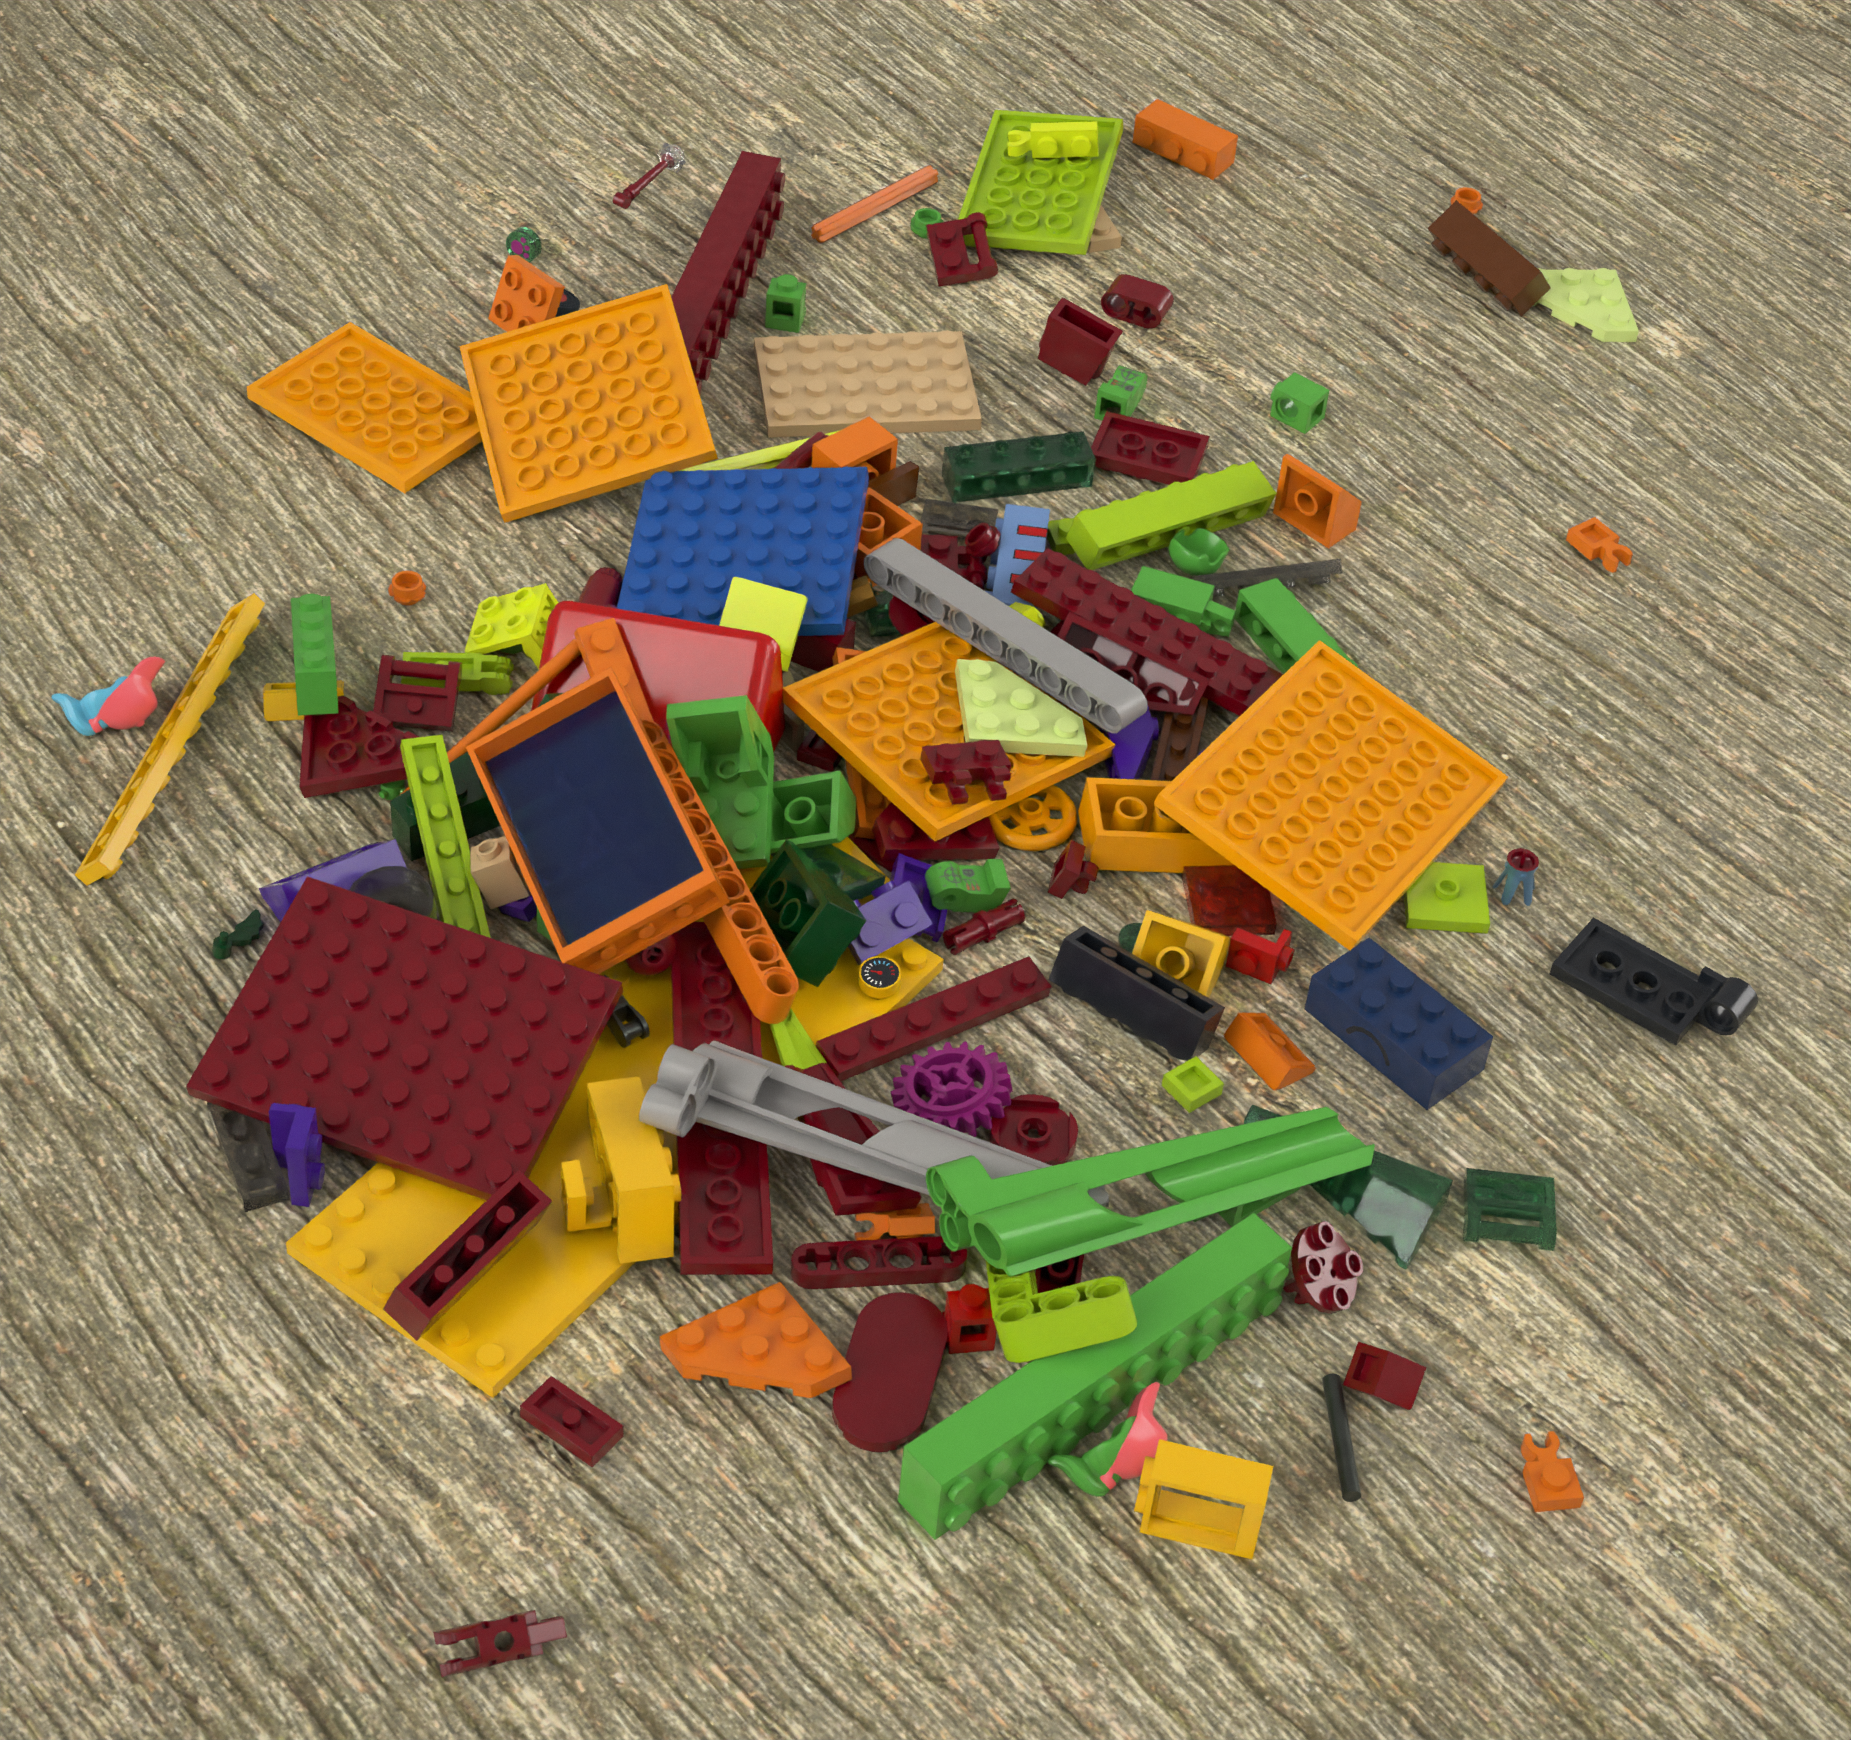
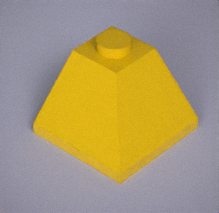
(1182, 950)

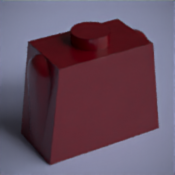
(1077, 342)

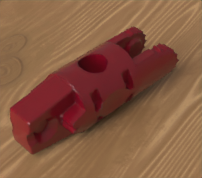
(525, 1640)

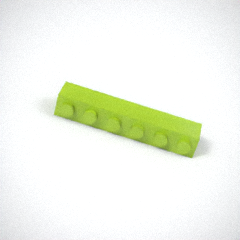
(1154, 518)

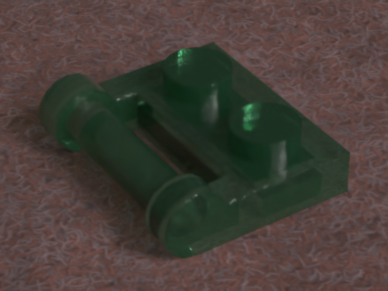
(1509, 1197)

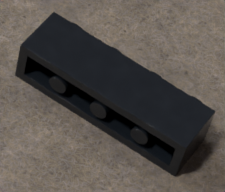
(1136, 994)

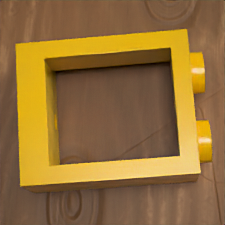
(1199, 1520)

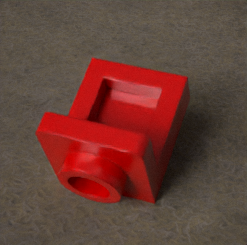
(1259, 956)

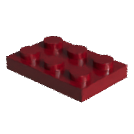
(1148, 449)

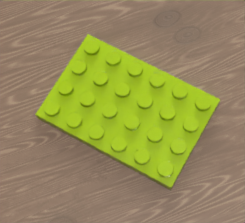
(1039, 200)

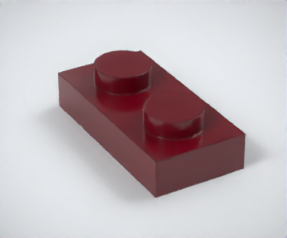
(571, 1421)

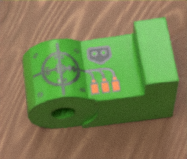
(1121, 391)
(967, 886)

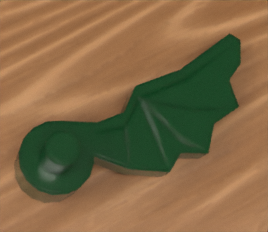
(243, 935)

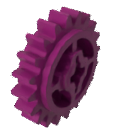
(949, 1081)

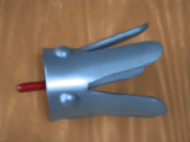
(1520, 867)

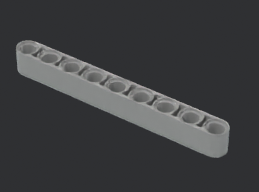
(1006, 635)

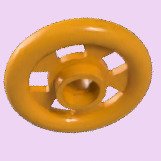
(1039, 816)

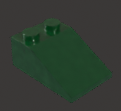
(806, 913)

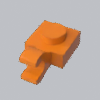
(898, 1223)

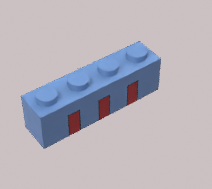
(1020, 544)

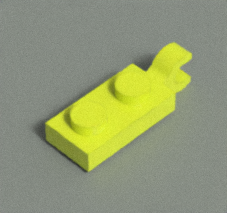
(1056, 140)

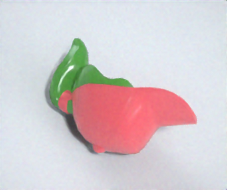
(1122, 1454)

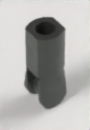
(634, 1028)

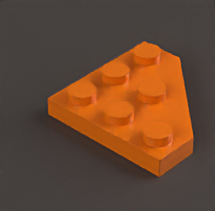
(758, 1345)

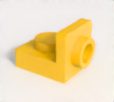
(583, 1203)

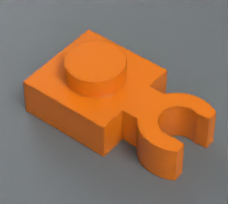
(1597, 540)
(1550, 1480)

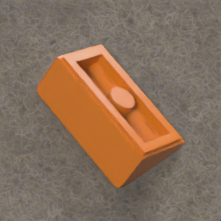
(1268, 1050)

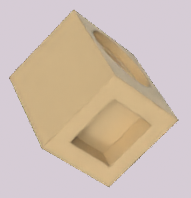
(497, 872)

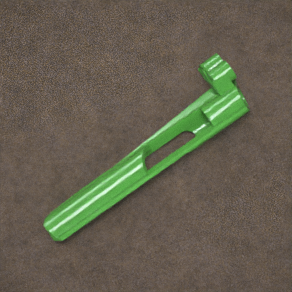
(1050, 1217)

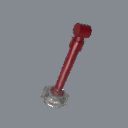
(670, 158)

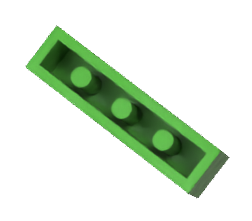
(1280, 624)
(314, 655)

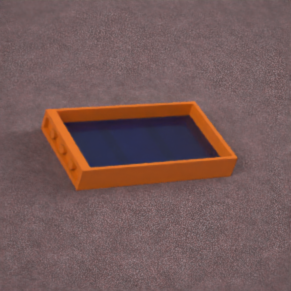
(596, 825)

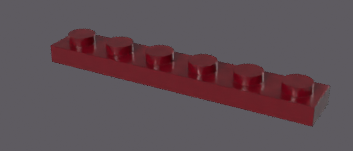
(933, 1018)

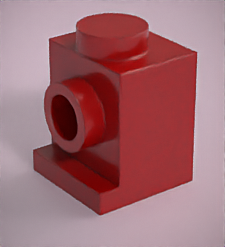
(969, 1307)

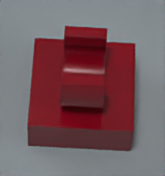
(1071, 871)

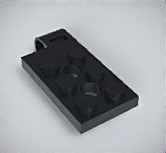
(1676, 994)

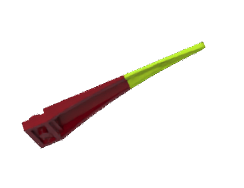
(846, 1190)

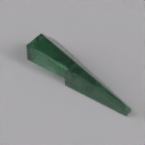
(1387, 1198)

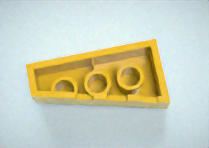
(633, 1170)

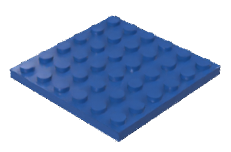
(753, 524)

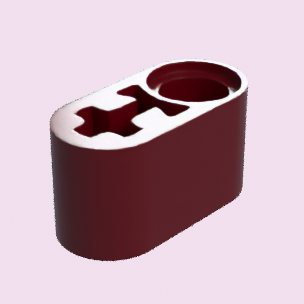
(1137, 301)

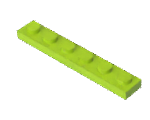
(443, 833)

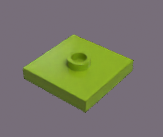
(1449, 899)

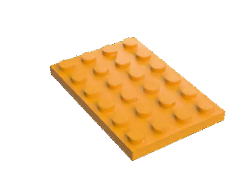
(372, 406)

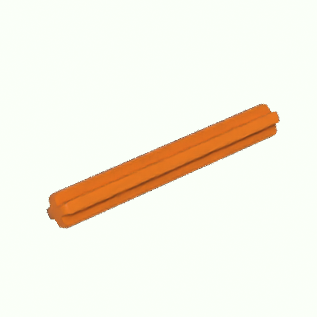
(874, 204)

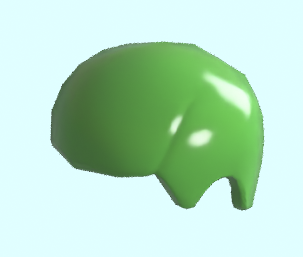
(1198, 553)

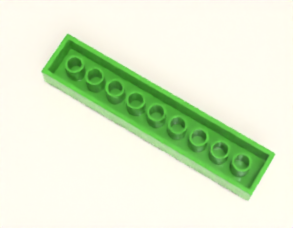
(1067, 1395)

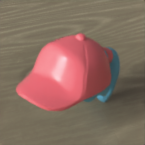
(118, 706)

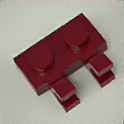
(967, 762)

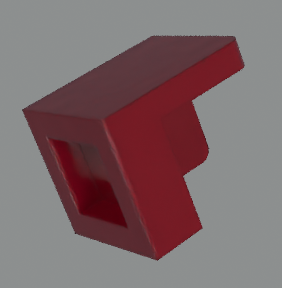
(1384, 1375)

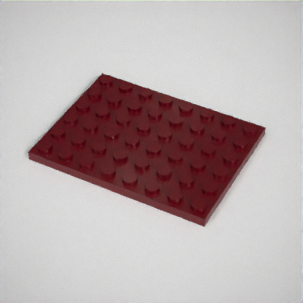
(408, 1039)

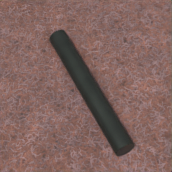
(1341, 1437)

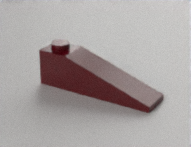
(1163, 682)

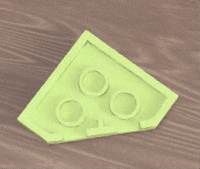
(1591, 300)
(1009, 709)

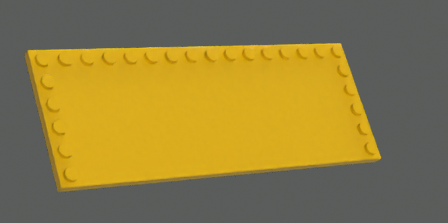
(551, 1276)

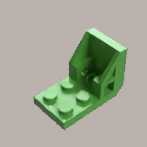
(731, 769)

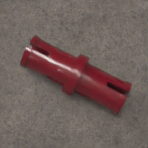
(983, 926)

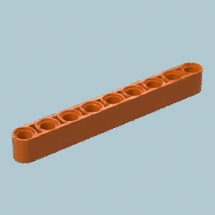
(738, 926)

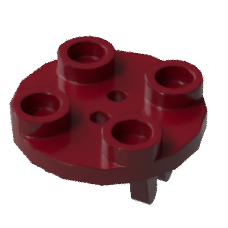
(1323, 1269)

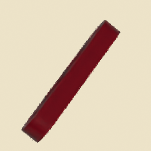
(880, 1270)

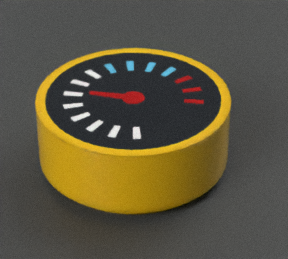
(879, 977)

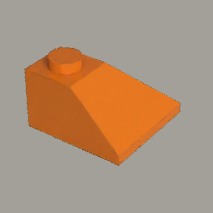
(1315, 503)

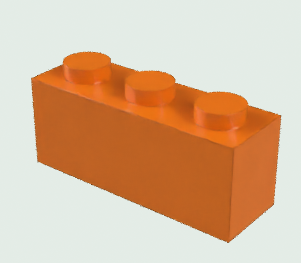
(1185, 139)

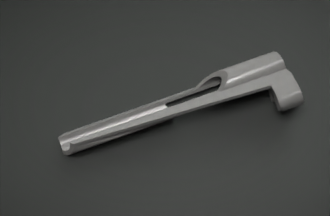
(763, 1098)

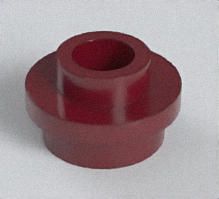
(982, 540)

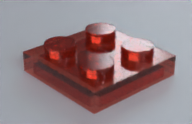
(1227, 899)

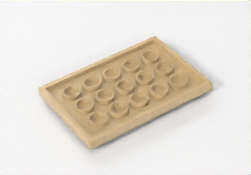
(895, 378)

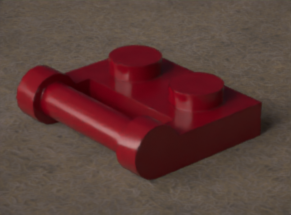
(950, 252)
(414, 704)

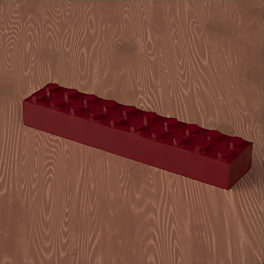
(727, 257)

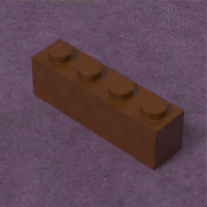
(1488, 258)

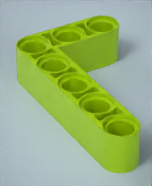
(1057, 1320)

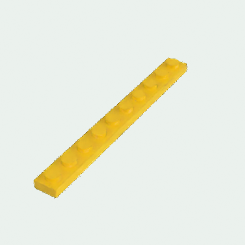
(167, 746)

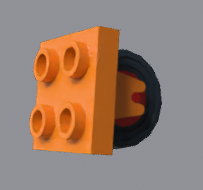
(528, 296)

